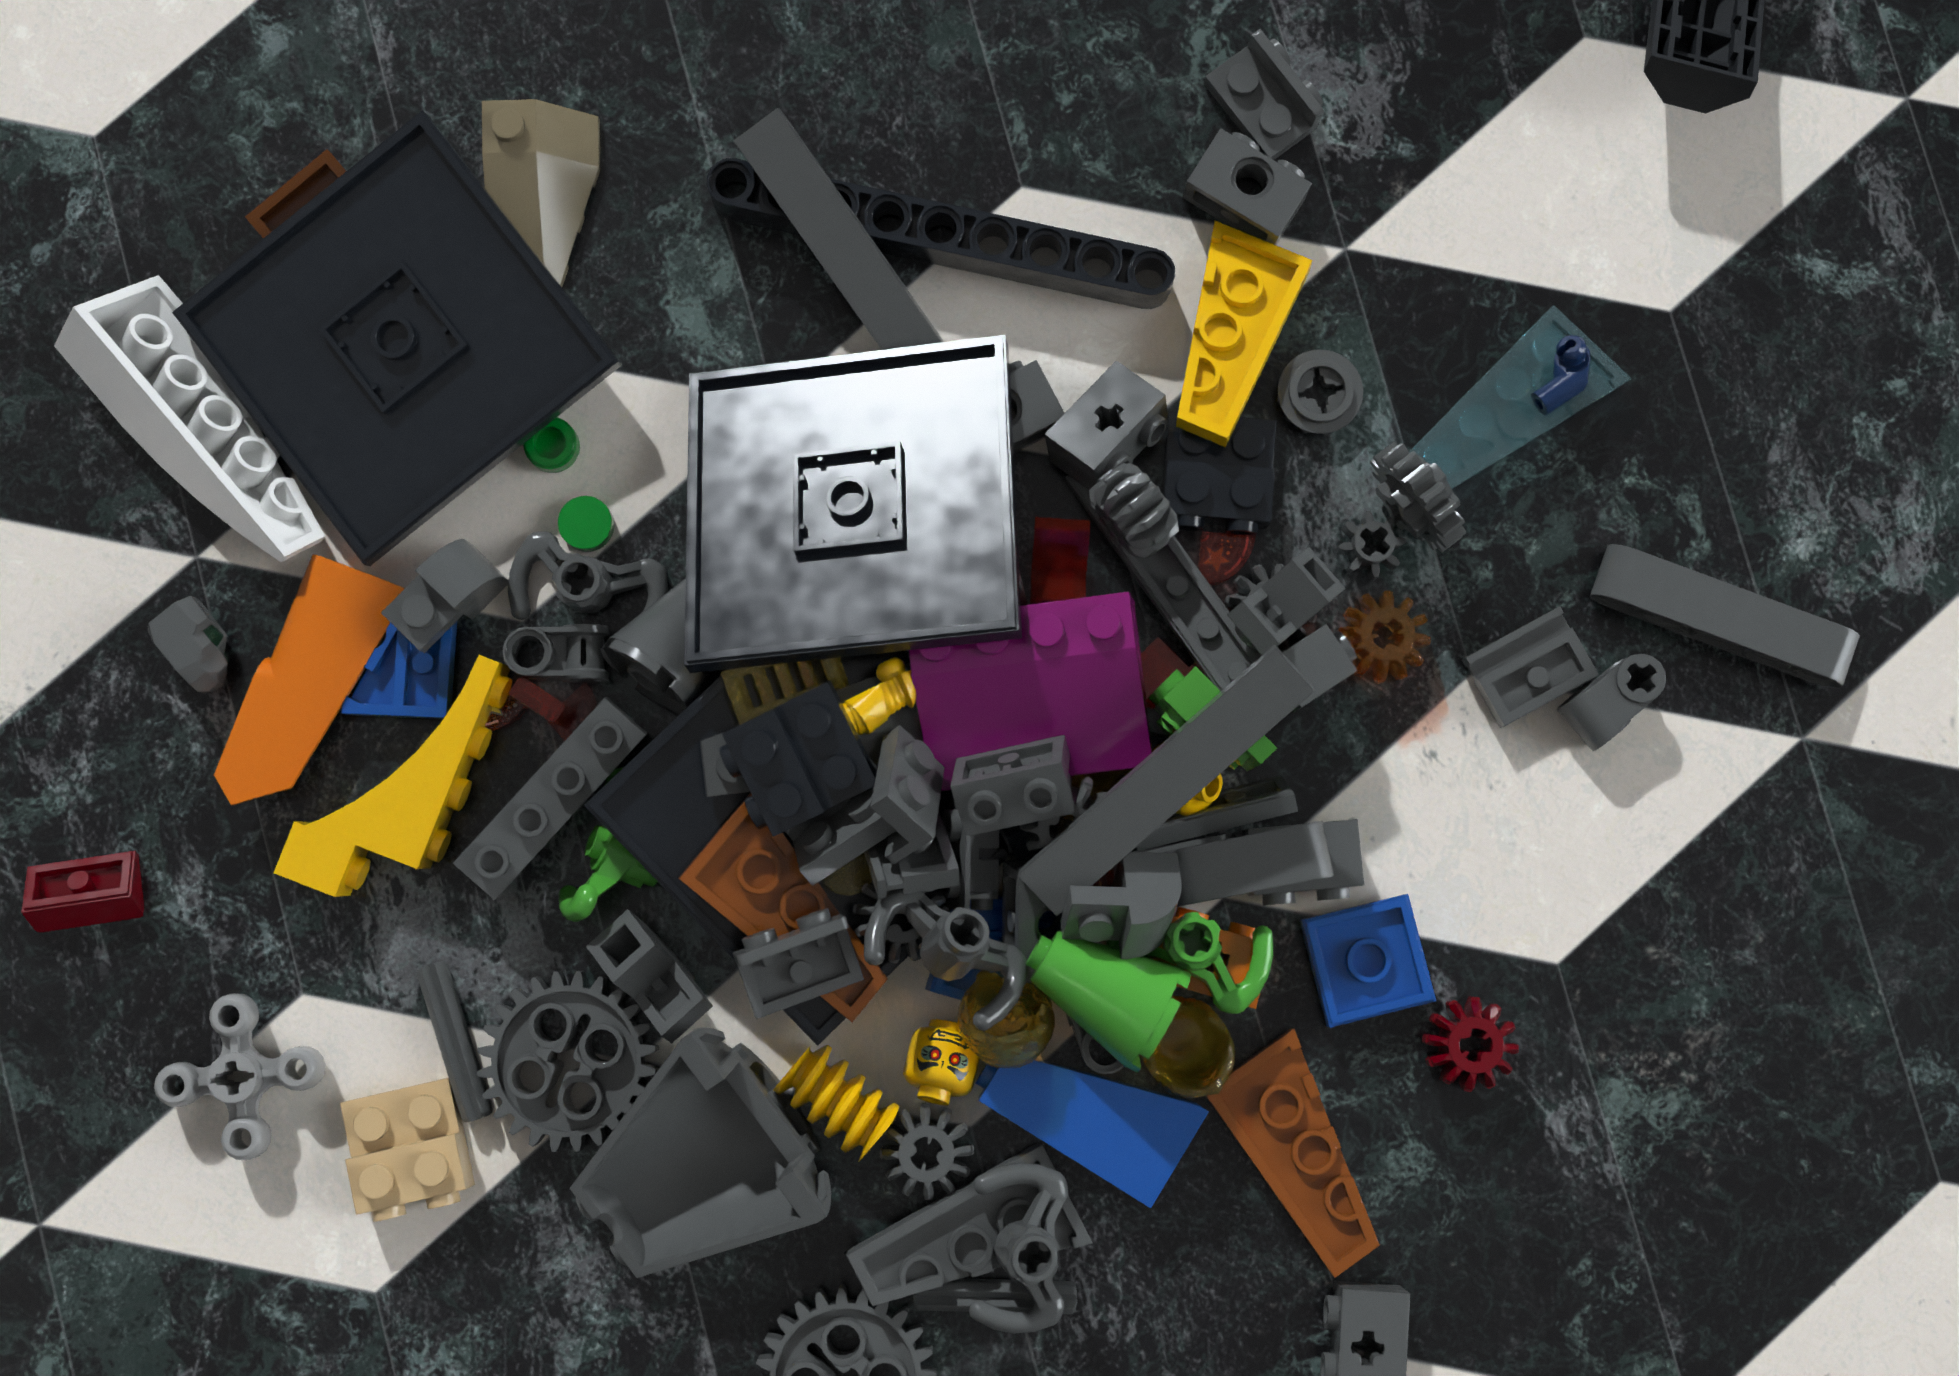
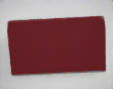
(83, 892)

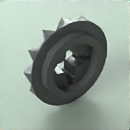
(1334, 373)

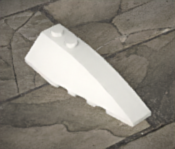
(185, 414)

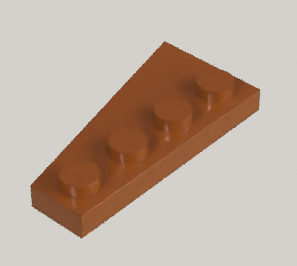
(760, 887)
(1285, 1132)

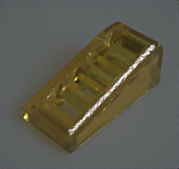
(740, 696)

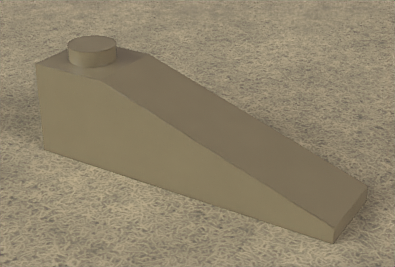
(541, 172)

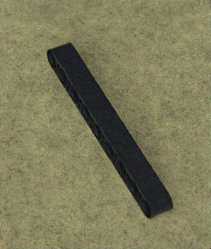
(970, 229)

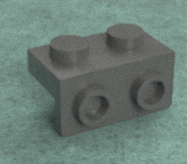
(907, 793)
(797, 964)

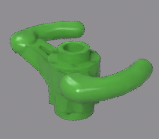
(611, 864)
(1195, 945)

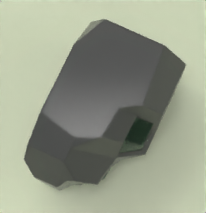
(192, 643)

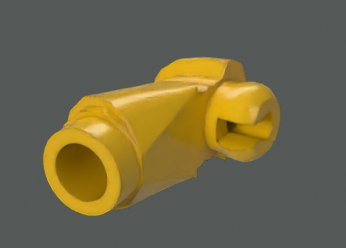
(876, 704)

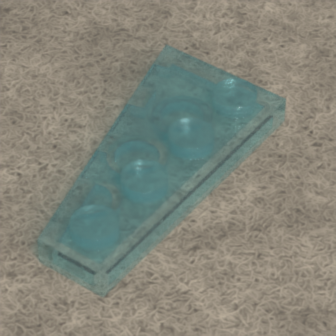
(1499, 409)

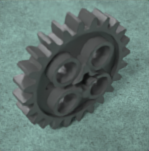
(523, 1040)
(880, 1335)

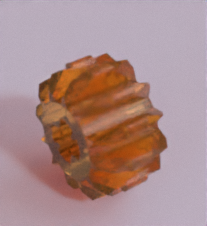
(1394, 655)

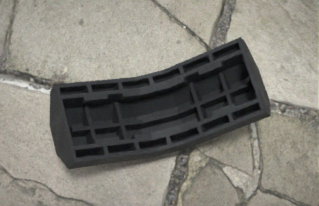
(1704, 51)

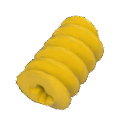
(837, 1100)

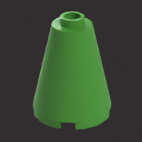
(1112, 998)

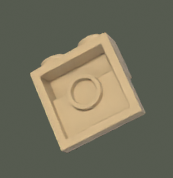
(406, 1149)

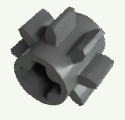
(1384, 549)

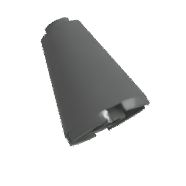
(654, 651)

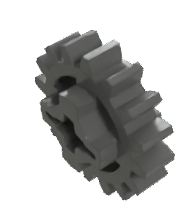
(1418, 496)

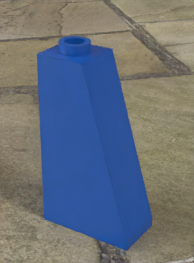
(1100, 1122)

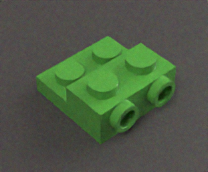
(1183, 697)

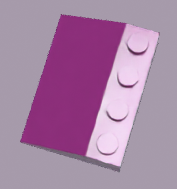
(1066, 676)

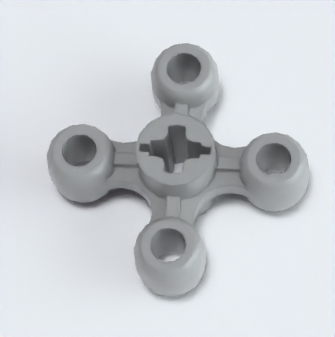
(240, 1097)

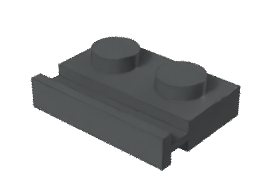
(1530, 667)
(915, 873)

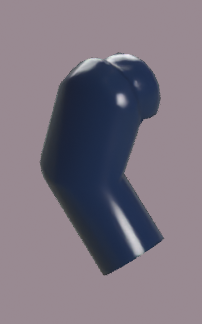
(1569, 375)

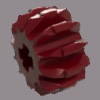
(1480, 1061)

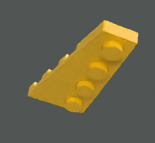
(1237, 322)

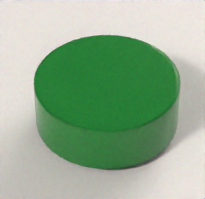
(553, 447)
(586, 523)

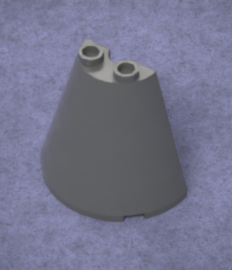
(704, 1161)

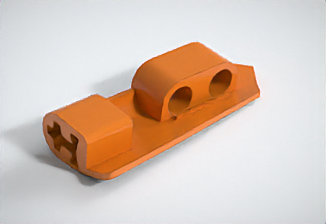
(305, 680)

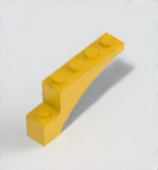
(409, 809)

